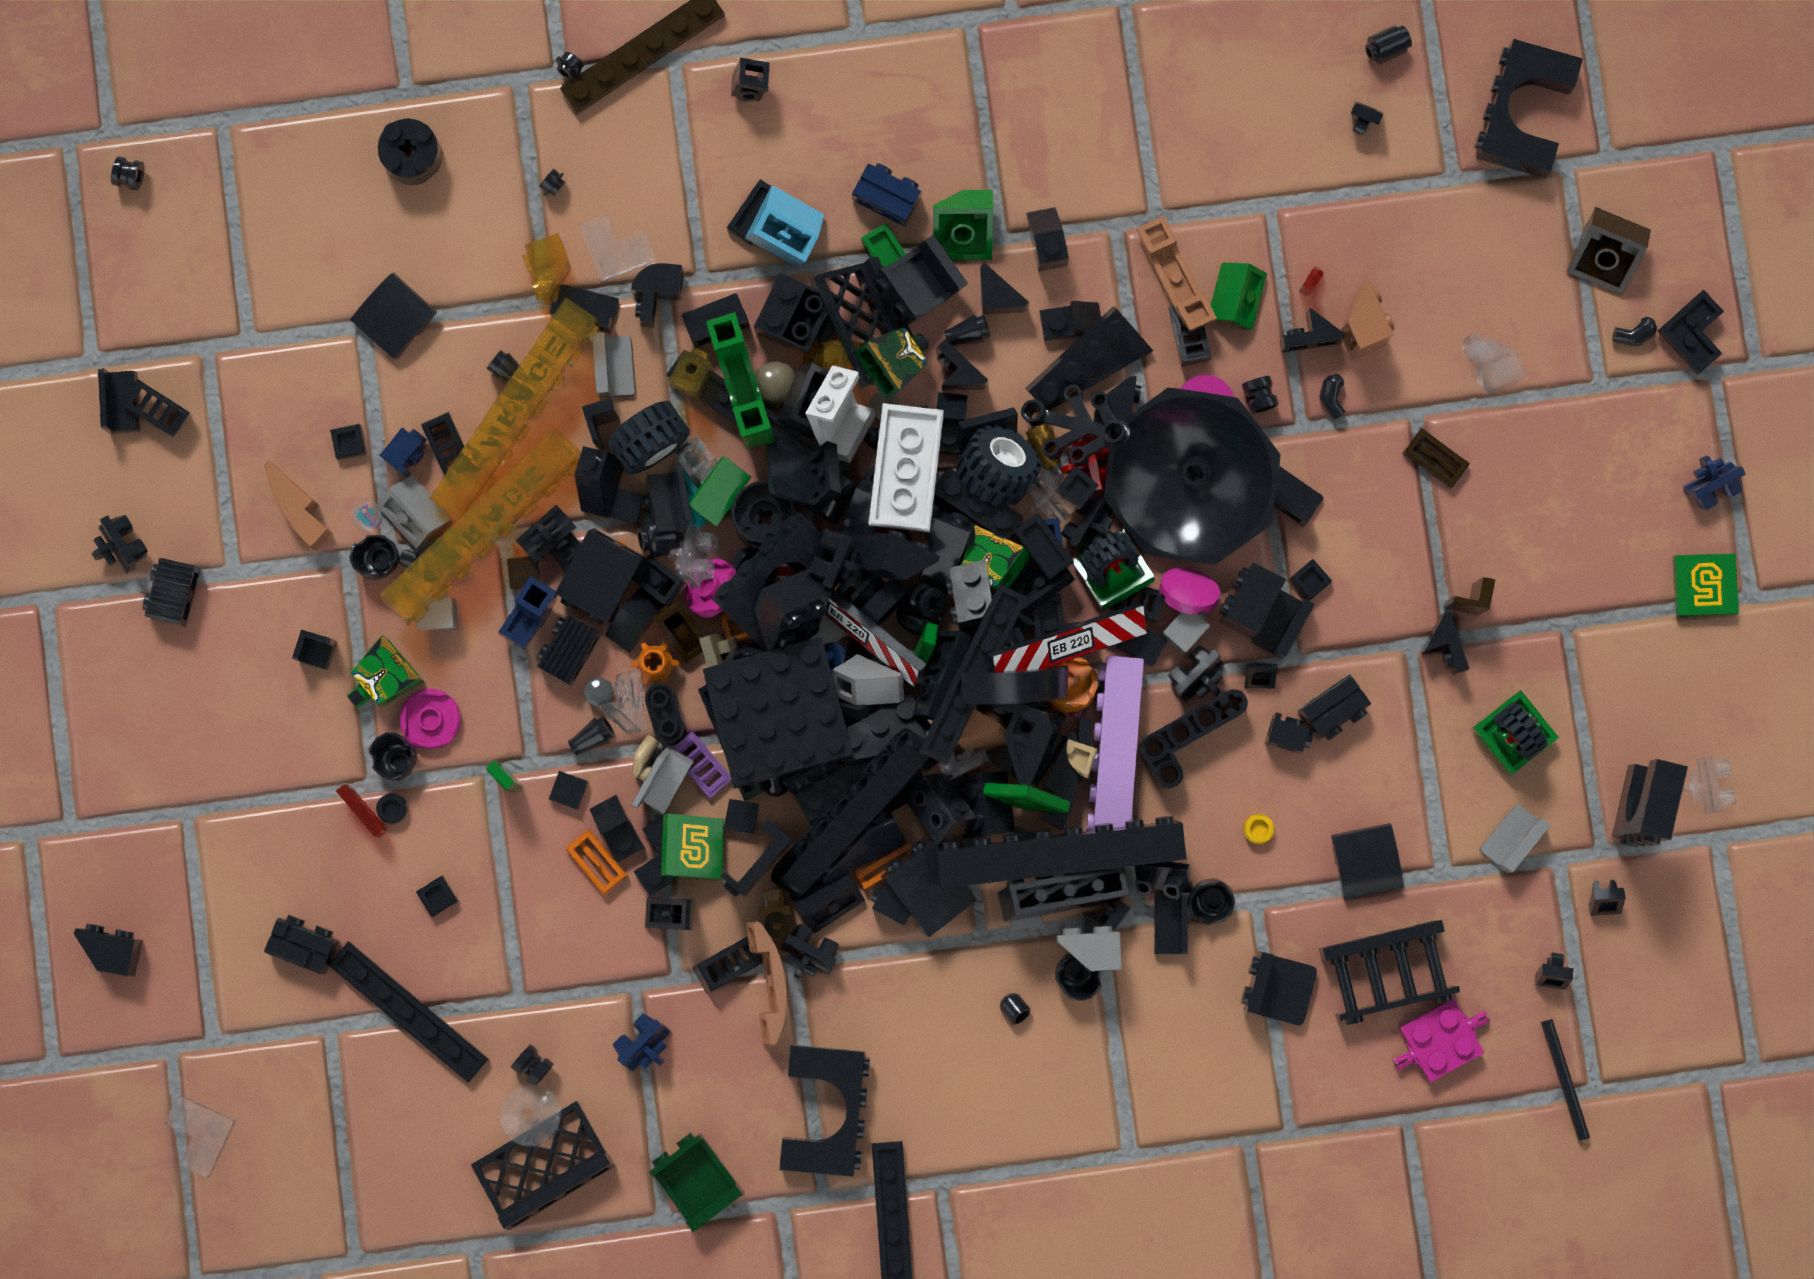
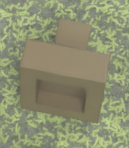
(716, 648)

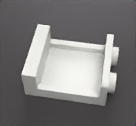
(837, 415)

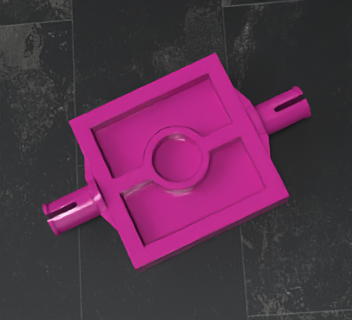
(1441, 1040)

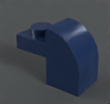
(529, 614)

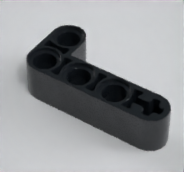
(1195, 731)

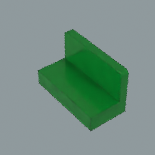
(1238, 294)
(719, 491)

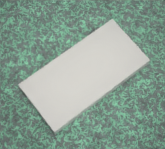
(906, 467)

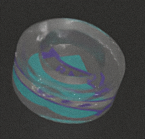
(366, 515)

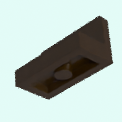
(1479, 600)

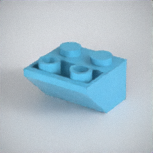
(786, 227)

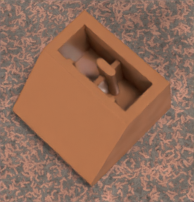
(1365, 323)
(983, 731)

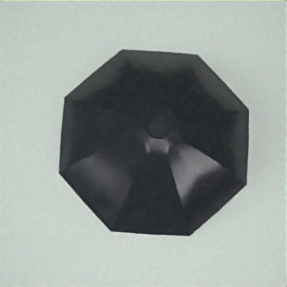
(1193, 476)

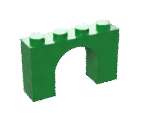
(740, 381)

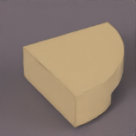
(1080, 757)

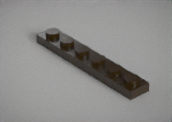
(640, 52)

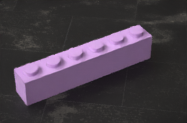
(1117, 741)

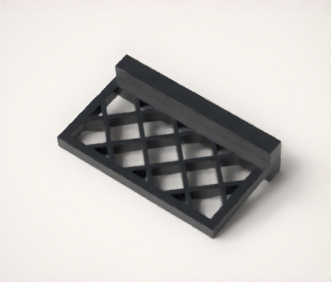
(881, 318)
(550, 1191)

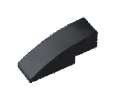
(1063, 783)

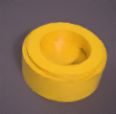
(1258, 829)

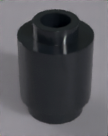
(1388, 44)

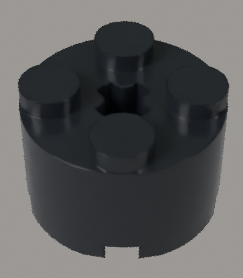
(397, 139)

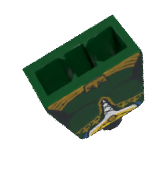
(893, 360)

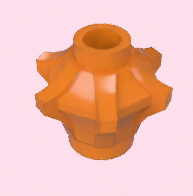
(649, 654)

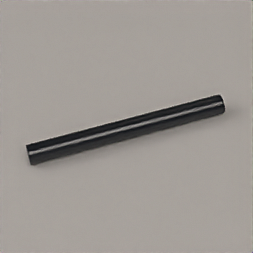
(1565, 1079)

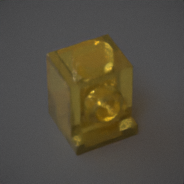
(691, 383)

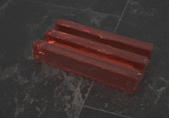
(362, 810)

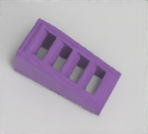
(718, 784)

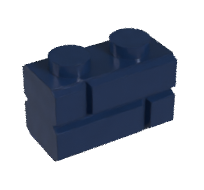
(887, 194)

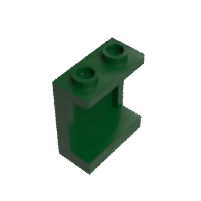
(696, 1180)

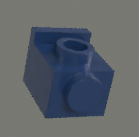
(404, 450)

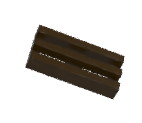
(1449, 482)

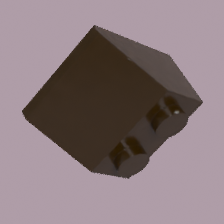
(1609, 250)

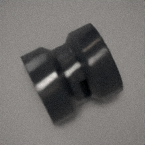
(1260, 394)
(527, 1060)

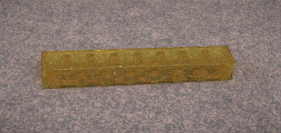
(515, 408)
(481, 527)

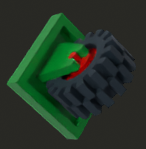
(1113, 569)
(1515, 732)

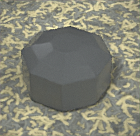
(599, 691)

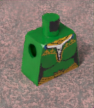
(1002, 556)
(383, 675)

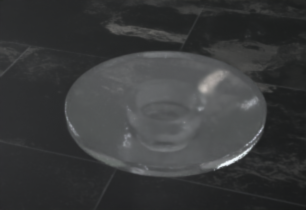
(543, 1122)

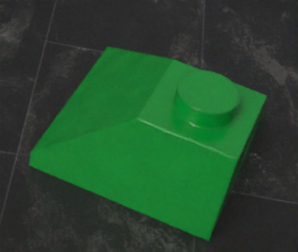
(965, 225)

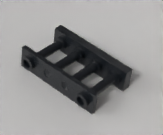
(1397, 941)

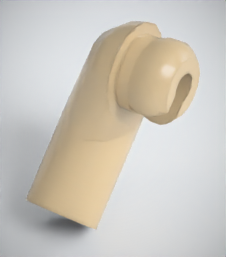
(641, 757)

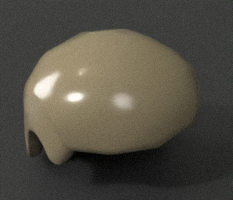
(774, 383)

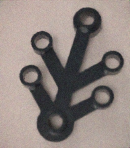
(1080, 426)

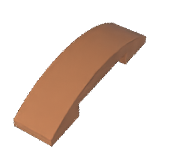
(1175, 275)
(773, 1020)

